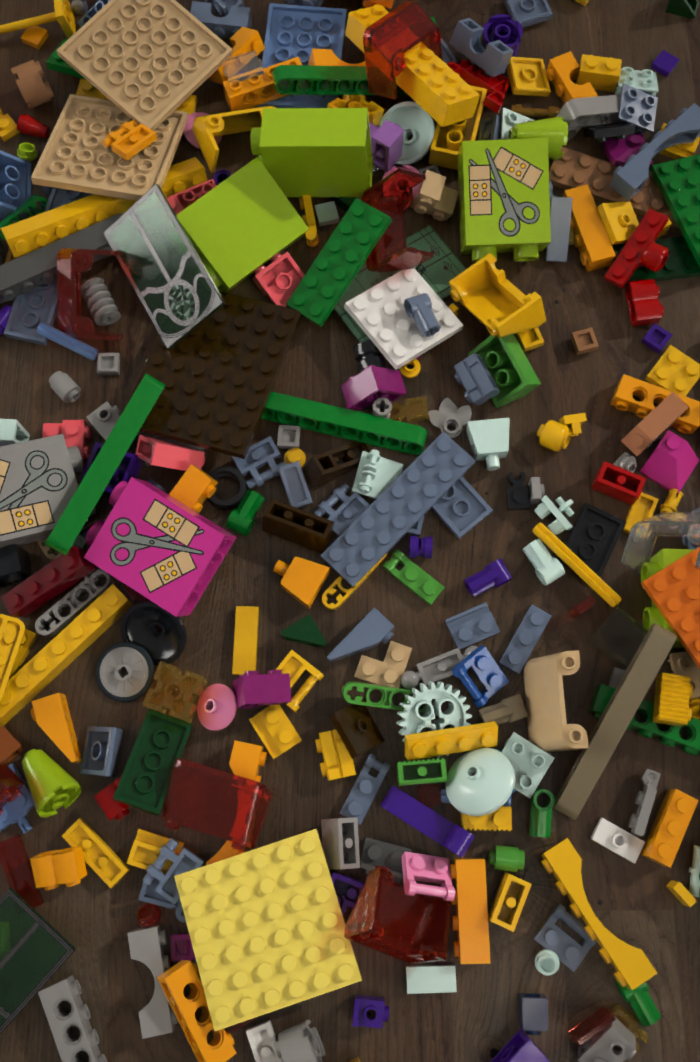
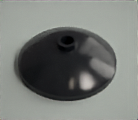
(141, 627)

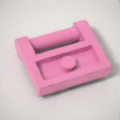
(427, 869)

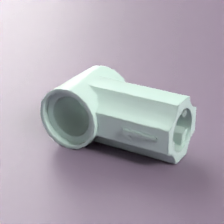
(546, 567)

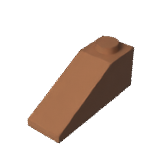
(654, 424)

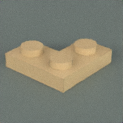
(387, 672)

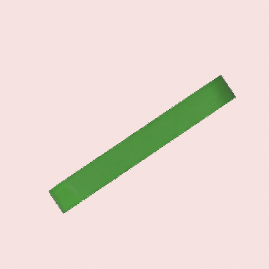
(386, 695)

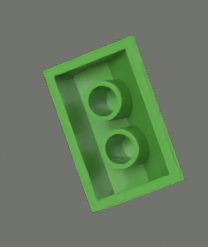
(507, 367)

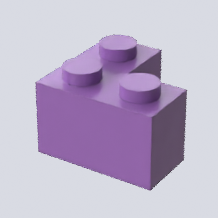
(386, 144)

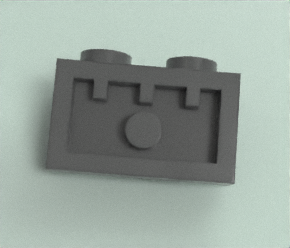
(382, 854)

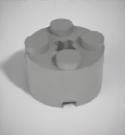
(300, 1044)

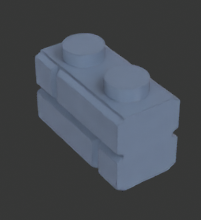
(476, 379)

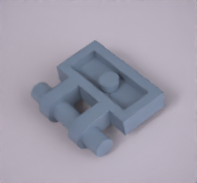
(258, 456)
(346, 513)
(182, 863)

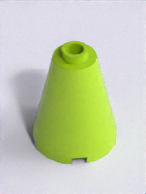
(552, 128)
(48, 783)

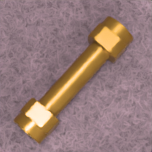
(551, 112)

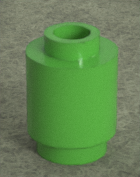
(506, 858)

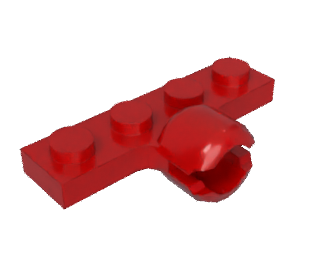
(640, 250)

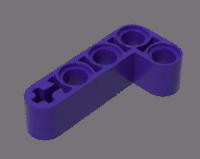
(427, 821)

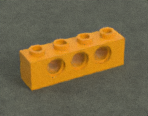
(254, 90)
(649, 394)
(196, 1031)

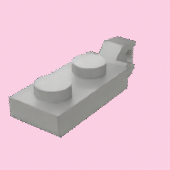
(645, 801)

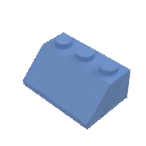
(14, 184)

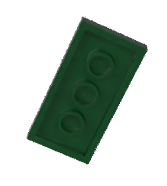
(678, 265)
(151, 762)

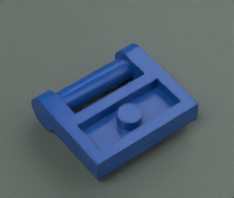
(485, 670)

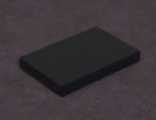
(594, 537)

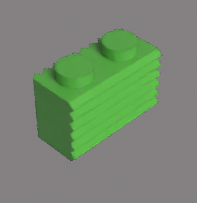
(421, 771)

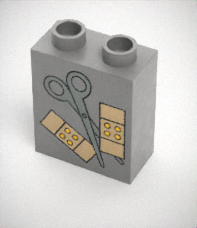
(36, 487)

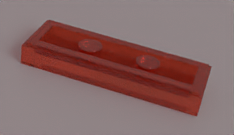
(19, 870)

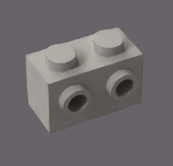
(104, 419)
(341, 843)
(611, 1044)

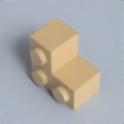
(434, 197)

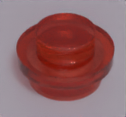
(429, 794)
(148, 915)

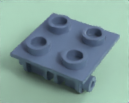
(638, 109)

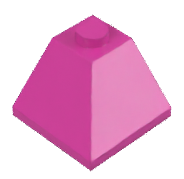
(670, 462)

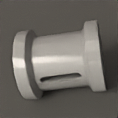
(382, 403)

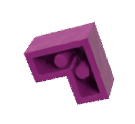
(371, 384)
(263, 689)

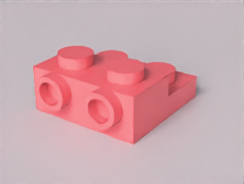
(278, 278)
(75, 434)

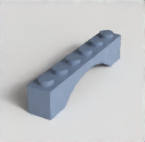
(632, 177)

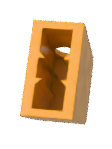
(302, 579)

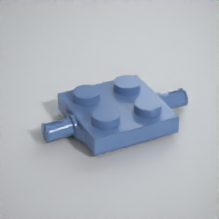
(17, 810)

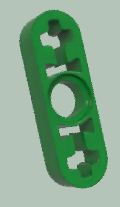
(29, 203)

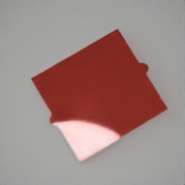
(591, 1025)

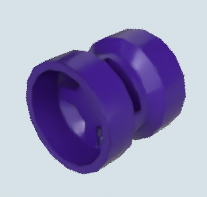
(425, 547)

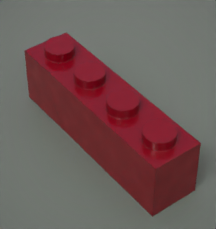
(48, 583)

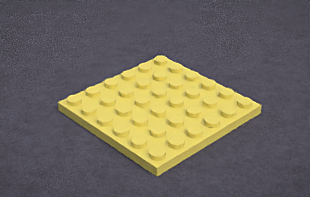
(266, 929)

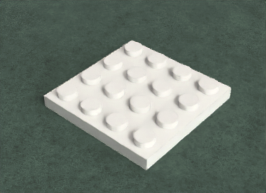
(385, 322)

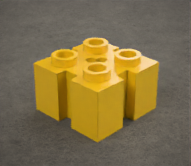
(375, 111)

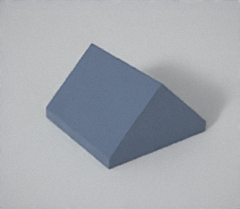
(102, 751)

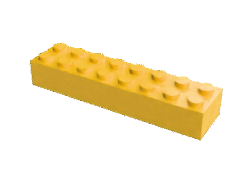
(425, 75)

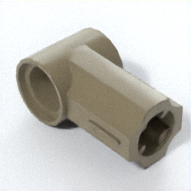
(507, 710)

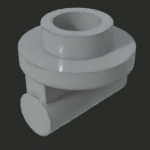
(626, 462)

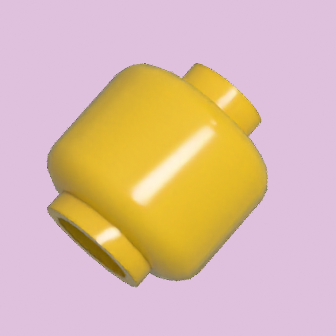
(554, 435)

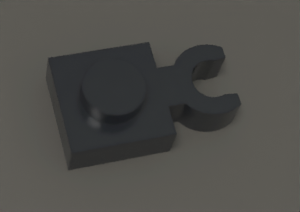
(518, 495)

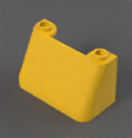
(496, 300)

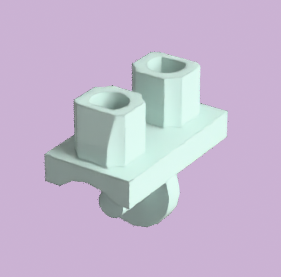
(561, 522)

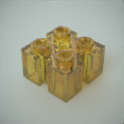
(170, 678)

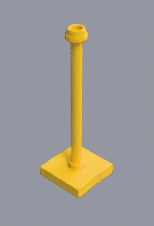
(63, 14)

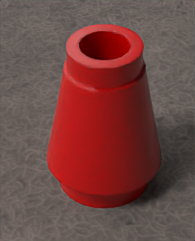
(32, 127)

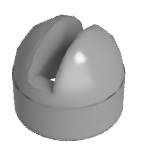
(79, 6)

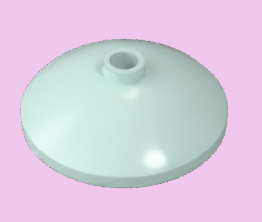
(413, 121)
(487, 788)

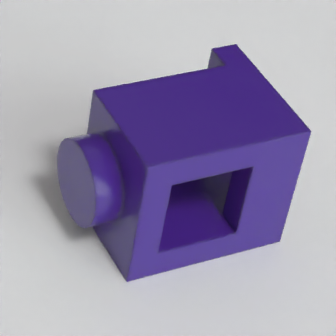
(363, 1004)

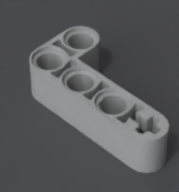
(590, 112)
(72, 600)

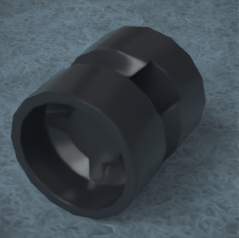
(368, 354)

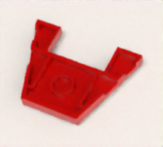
(475, 76)

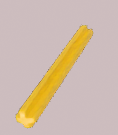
(577, 565)

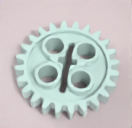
(454, 715)

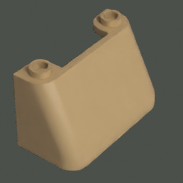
(547, 704)

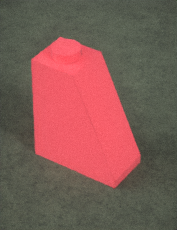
(168, 453)

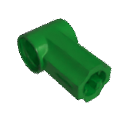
(244, 516)
(541, 815)
(641, 1004)

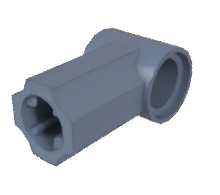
(421, 310)

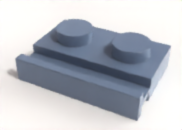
(472, 626)

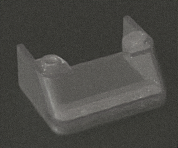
(644, 536)

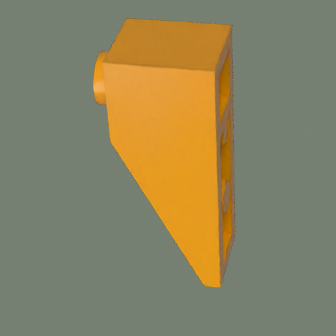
(55, 720)

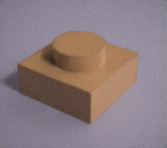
(584, 341)

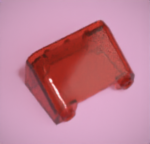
(216, 803)
(397, 923)

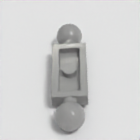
(435, 668)

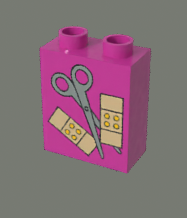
(158, 546)

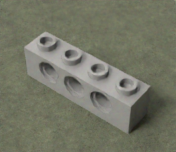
(61, 1022)

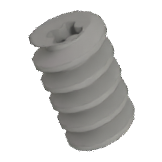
(99, 302)

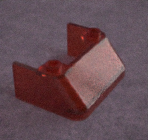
(390, 39)
(392, 197)
(69, 268)

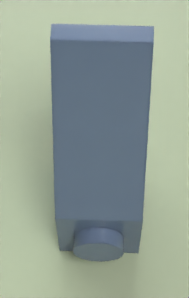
(364, 636)

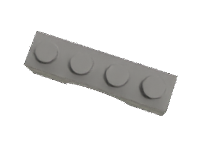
(148, 947)

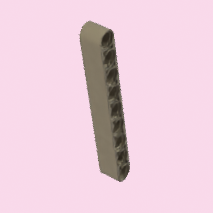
(614, 721)

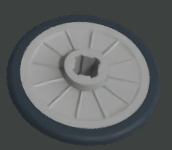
(139, 668)

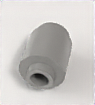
(64, 387)

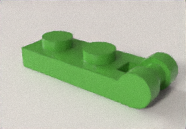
(413, 577)

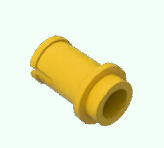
(671, 501)

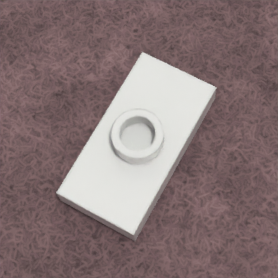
(617, 840)

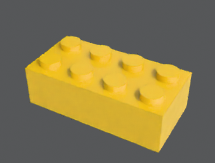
(449, 138)

